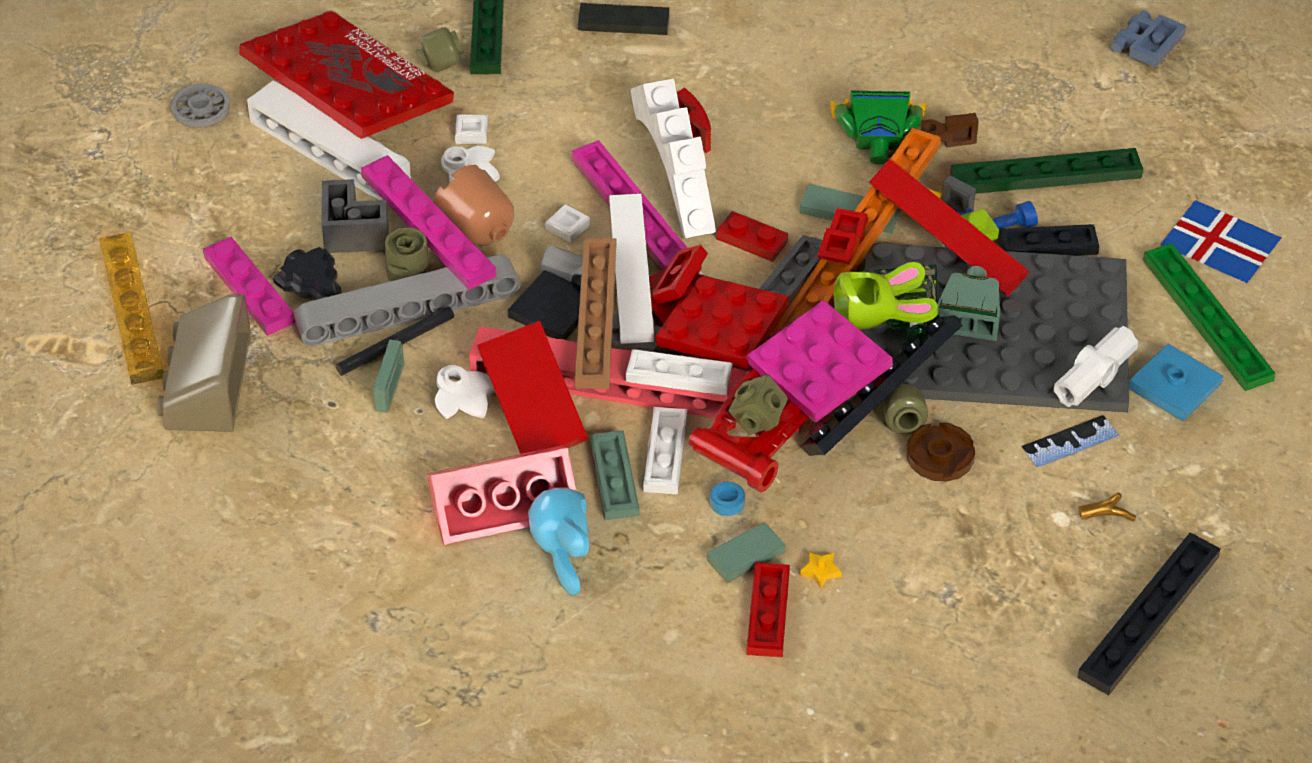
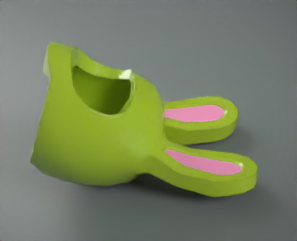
(870, 298)

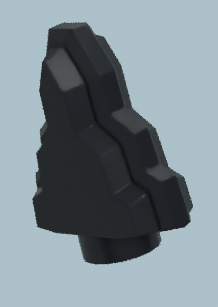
(309, 274)

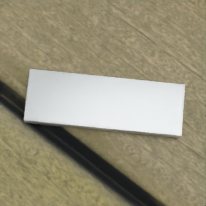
(679, 372)
(665, 450)

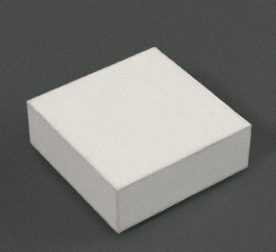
(471, 129)
(567, 223)

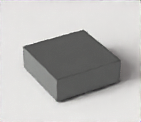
(958, 194)

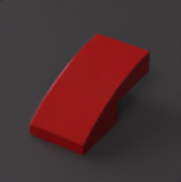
(698, 117)
(843, 236)

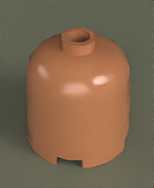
(476, 206)

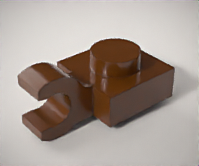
(956, 130)

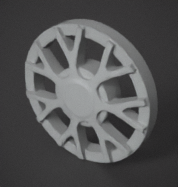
(200, 105)

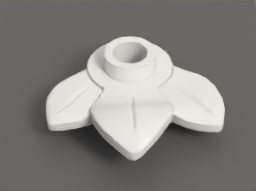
(459, 157)
(466, 394)

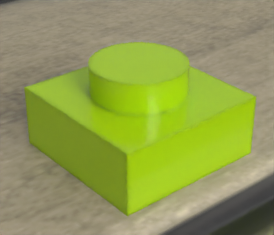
(983, 223)

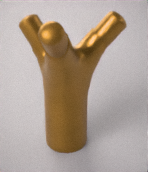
(1105, 507)

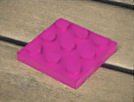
(820, 360)

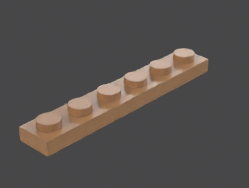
(596, 314)

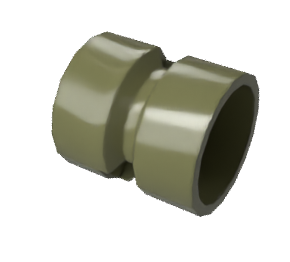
(406, 253)

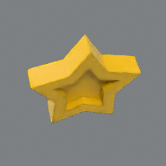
(821, 568)

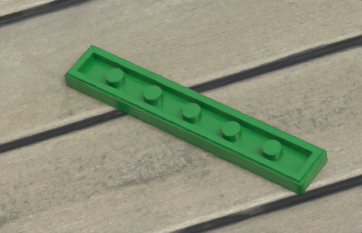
(1209, 317)

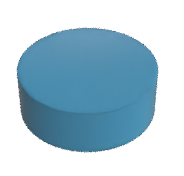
(727, 498)

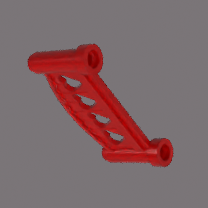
(747, 455)

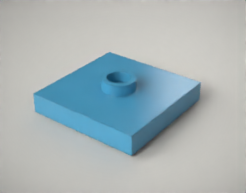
(1175, 382)

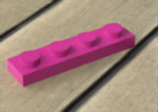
(244, 277)

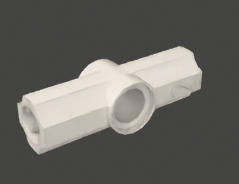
(1096, 366)

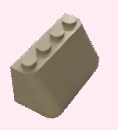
(206, 367)

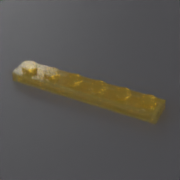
(131, 308)

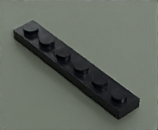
(852, 412)
(1148, 614)

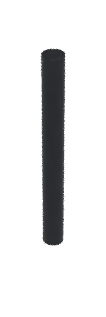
(404, 336)

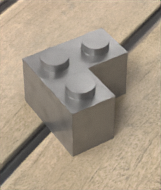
(351, 223)

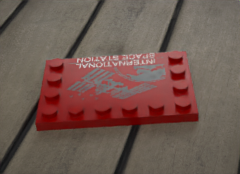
(346, 74)

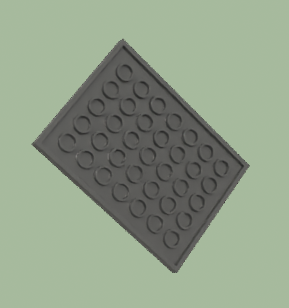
(1040, 330)

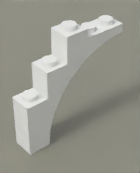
(681, 154)

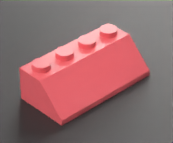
(495, 493)

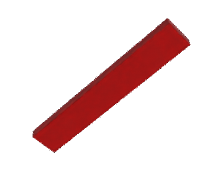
(948, 226)

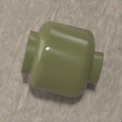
(440, 49)
(905, 409)

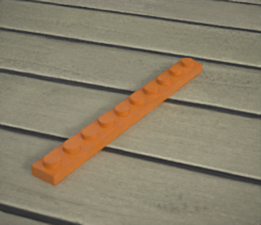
(913, 157)

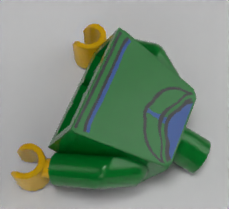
(878, 120)

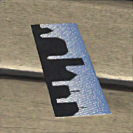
(1070, 441)

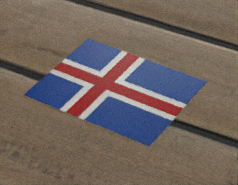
(1221, 241)

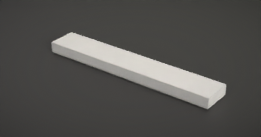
(631, 269)

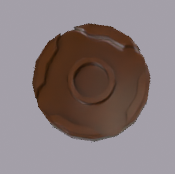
(940, 452)

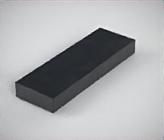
(1059, 240)

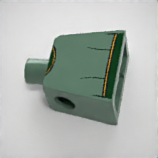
(974, 302)

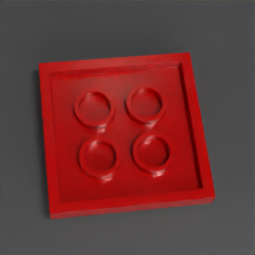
(722, 320)

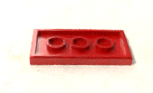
(532, 390)

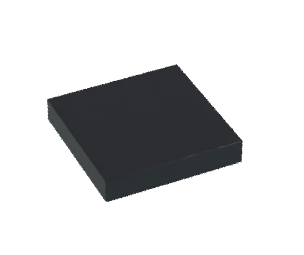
(551, 302)

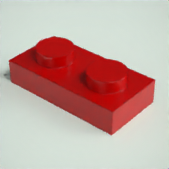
(752, 236)
(679, 274)

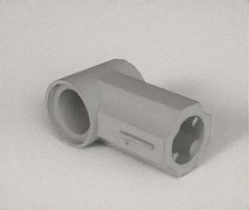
(563, 264)

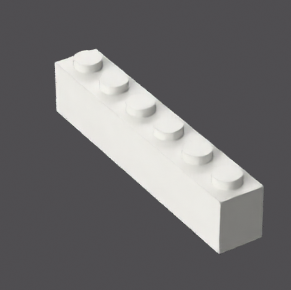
(317, 135)

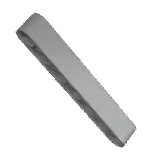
(398, 303)

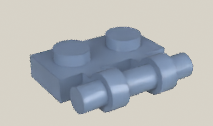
(1154, 43)

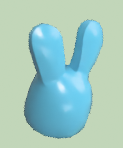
(561, 529)

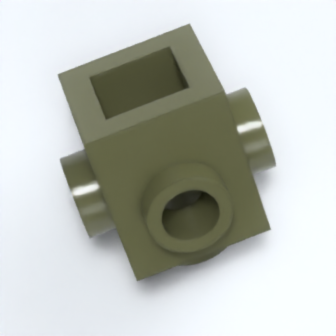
(758, 404)

